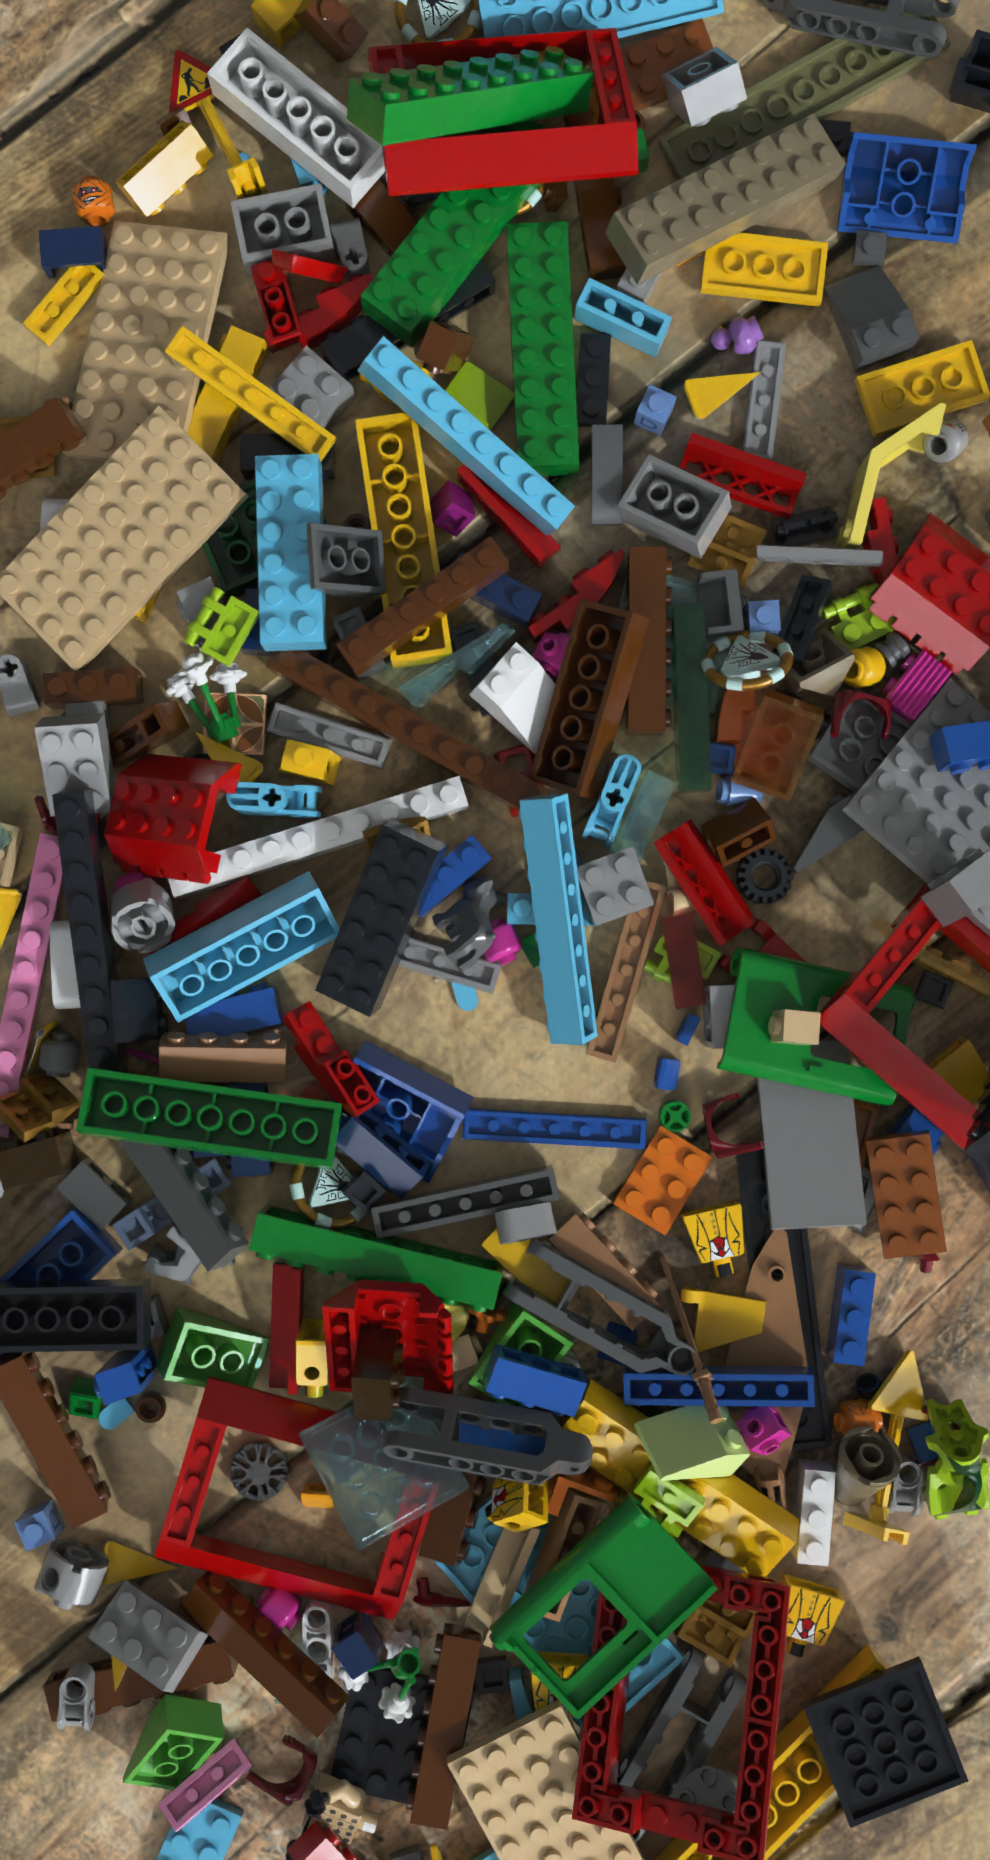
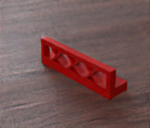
(743, 469)
(522, 532)
(705, 881)
(285, 1325)

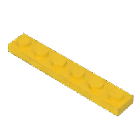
(249, 394)

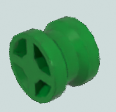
(679, 1117)

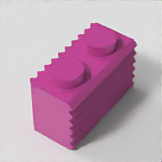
(915, 685)

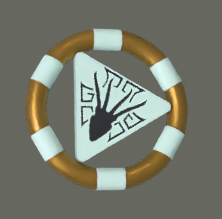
(437, 18)
(747, 660)
(325, 1191)

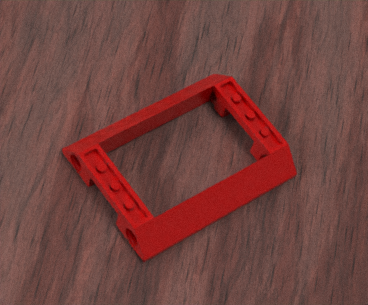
(517, 156)
(849, 1021)
(283, 1420)
(716, 1831)

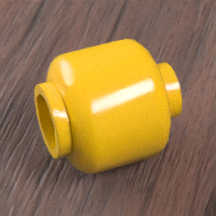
(866, 669)

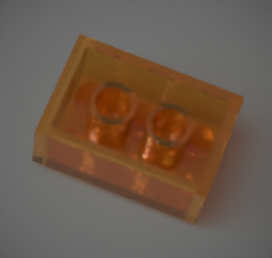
(777, 744)

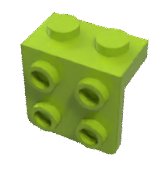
(480, 394)

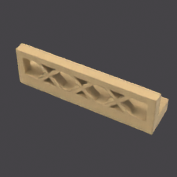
(500, 1580)

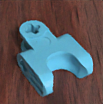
(619, 783)
(256, 798)

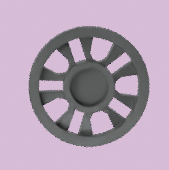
(259, 1471)

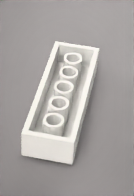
(297, 116)

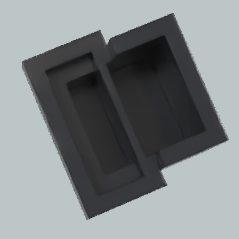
(972, 75)

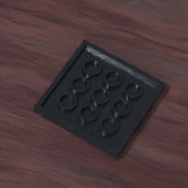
(885, 1741)
(377, 1750)

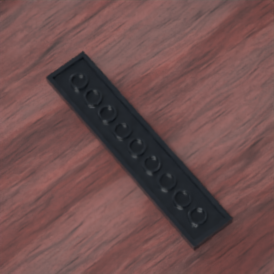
(814, 1422)

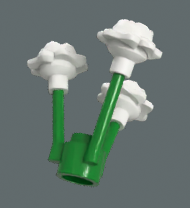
(194, 672)
(405, 1662)

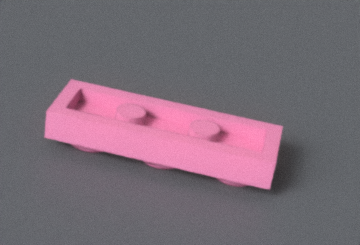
(205, 1785)

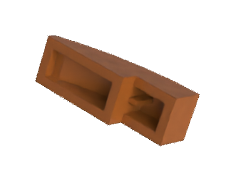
(729, 715)

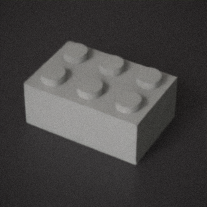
(283, 221)
(674, 506)
(76, 757)
(148, 1636)

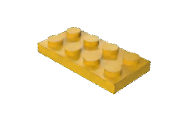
(766, 269)
(911, 388)

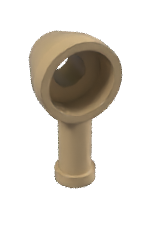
(675, 898)

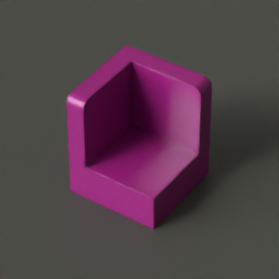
(452, 508)

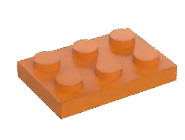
(662, 1180)

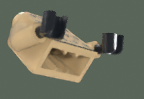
(339, 1806)

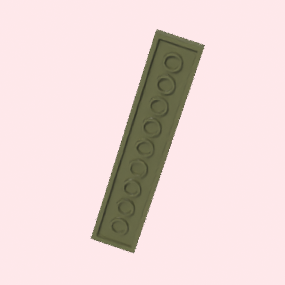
(814, 84)

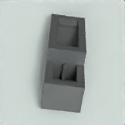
(606, 474)

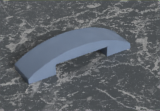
(153, 1216)

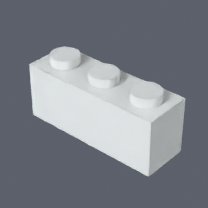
(814, 1509)

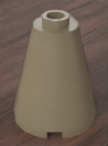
(865, 1465)

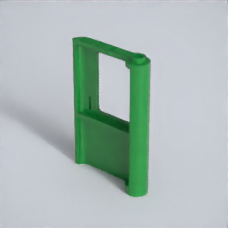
(777, 983)
(642, 1577)

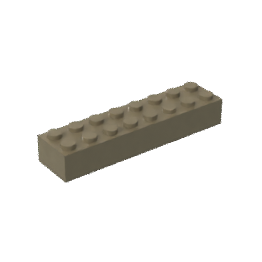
(724, 198)

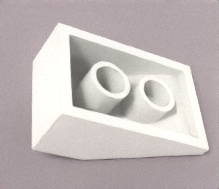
(517, 695)

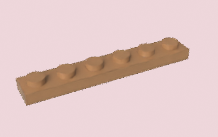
(625, 977)

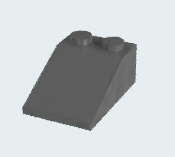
(871, 317)
(346, 561)

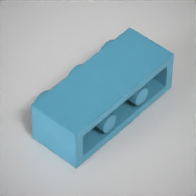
(622, 317)

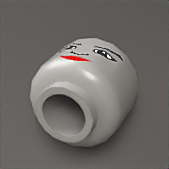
(949, 443)

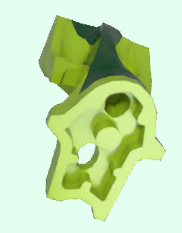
(960, 1474)

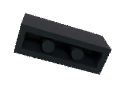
(272, 444)

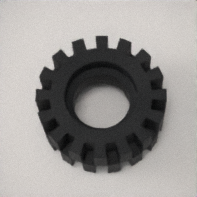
(782, 873)

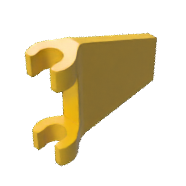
(723, 1317)

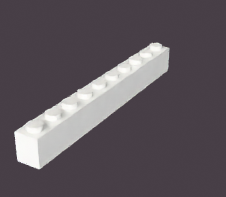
(326, 835)

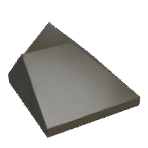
(823, 666)

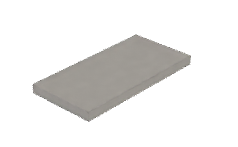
(811, 1153)

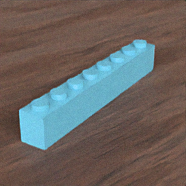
(465, 436)
(558, 918)

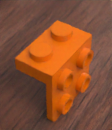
(588, 1482)

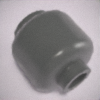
(59, 1054)

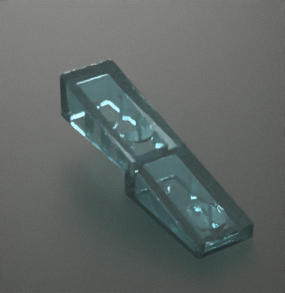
(468, 658)
(644, 814)

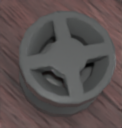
(893, 649)

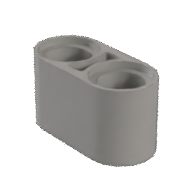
(525, 1223)

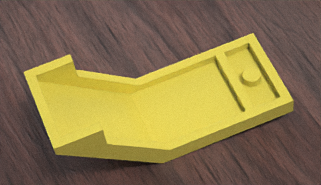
(908, 438)

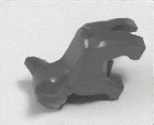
(471, 924)
(177, 1264)

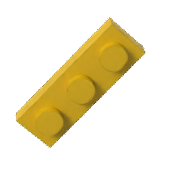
(63, 302)

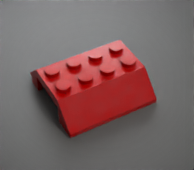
(940, 594)
(165, 815)
(401, 1306)

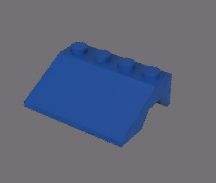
(904, 187)
(413, 1103)

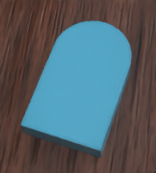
(465, 996)
(115, 1413)

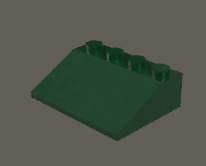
(234, 548)

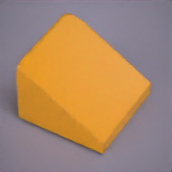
(316, 1496)

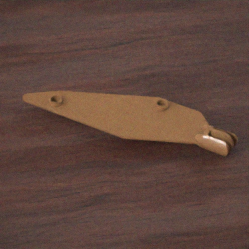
(777, 1345)

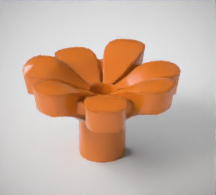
(486, 1318)

